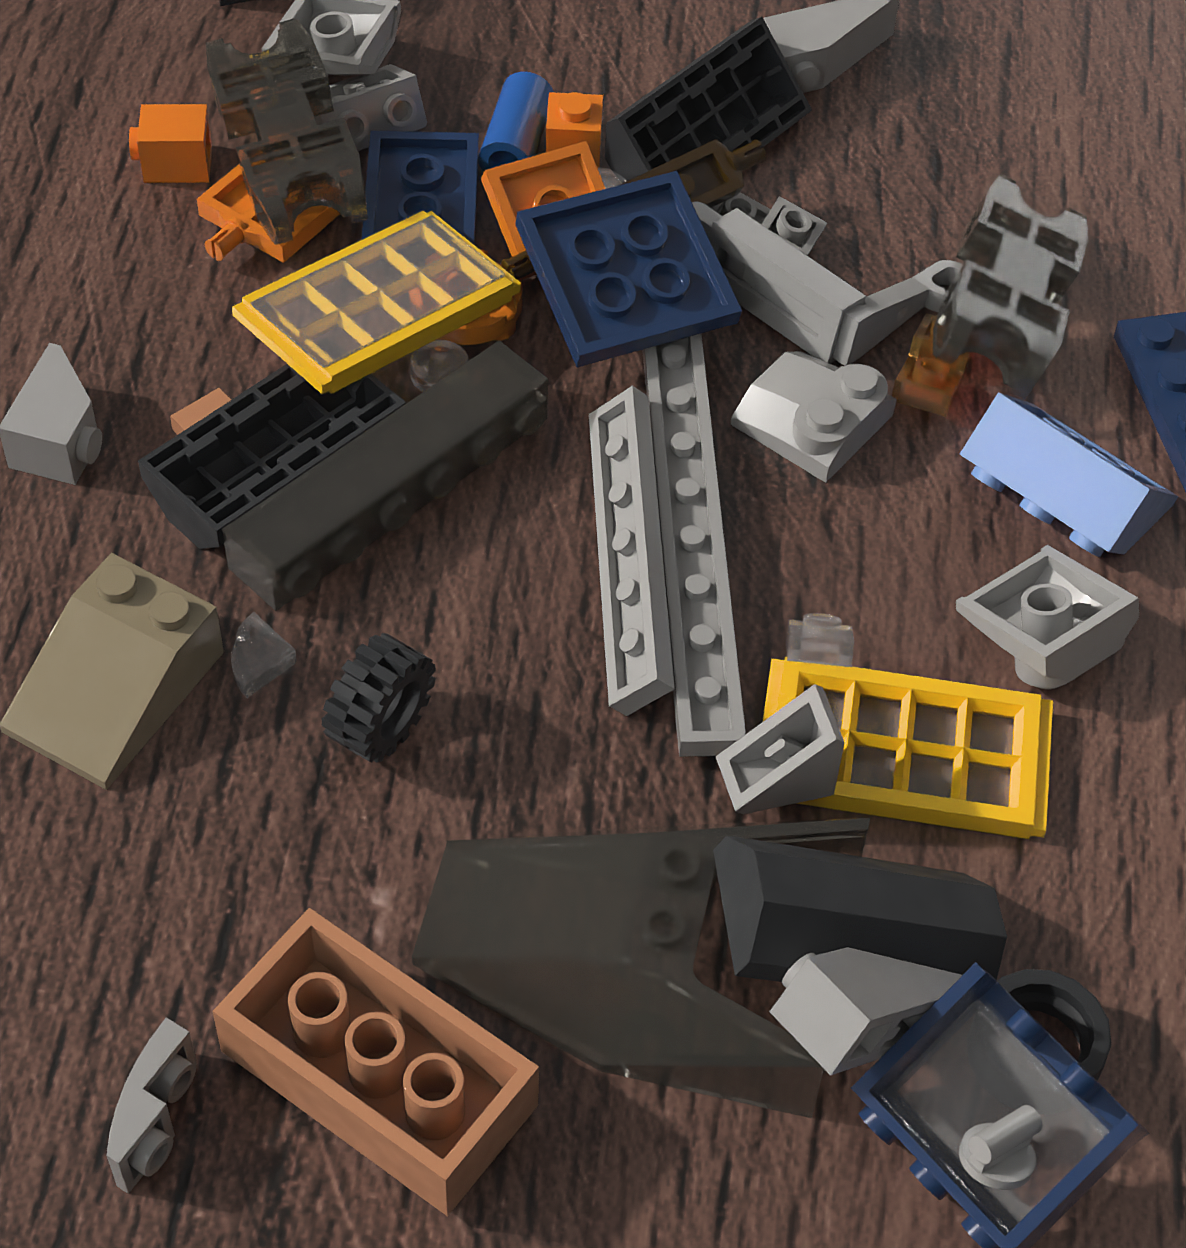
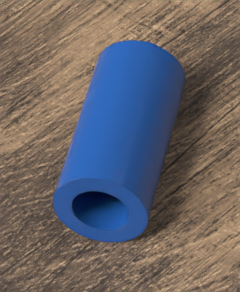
(516, 121)

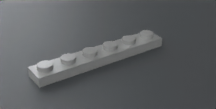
(630, 553)

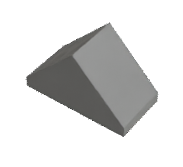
(785, 757)

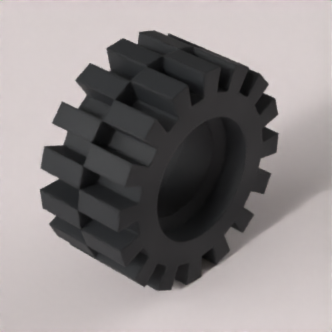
(378, 697)

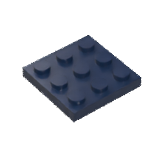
(627, 268)

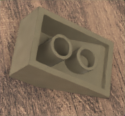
(113, 670)

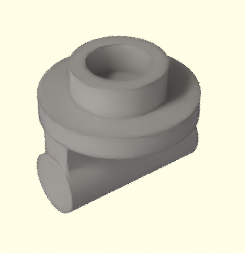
(1001, 1151)

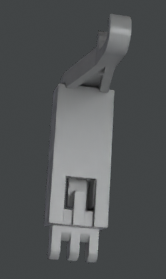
(807, 299)

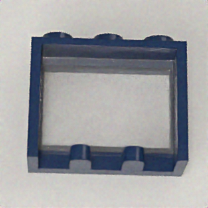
(971, 1066)

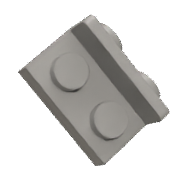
(377, 103)

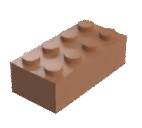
(378, 1060)

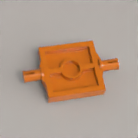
(231, 209)

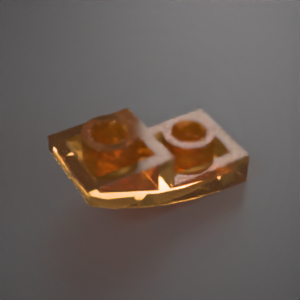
(926, 380)

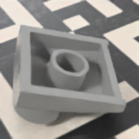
(347, 33)
(814, 411)
(1052, 617)

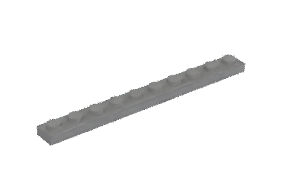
(693, 551)

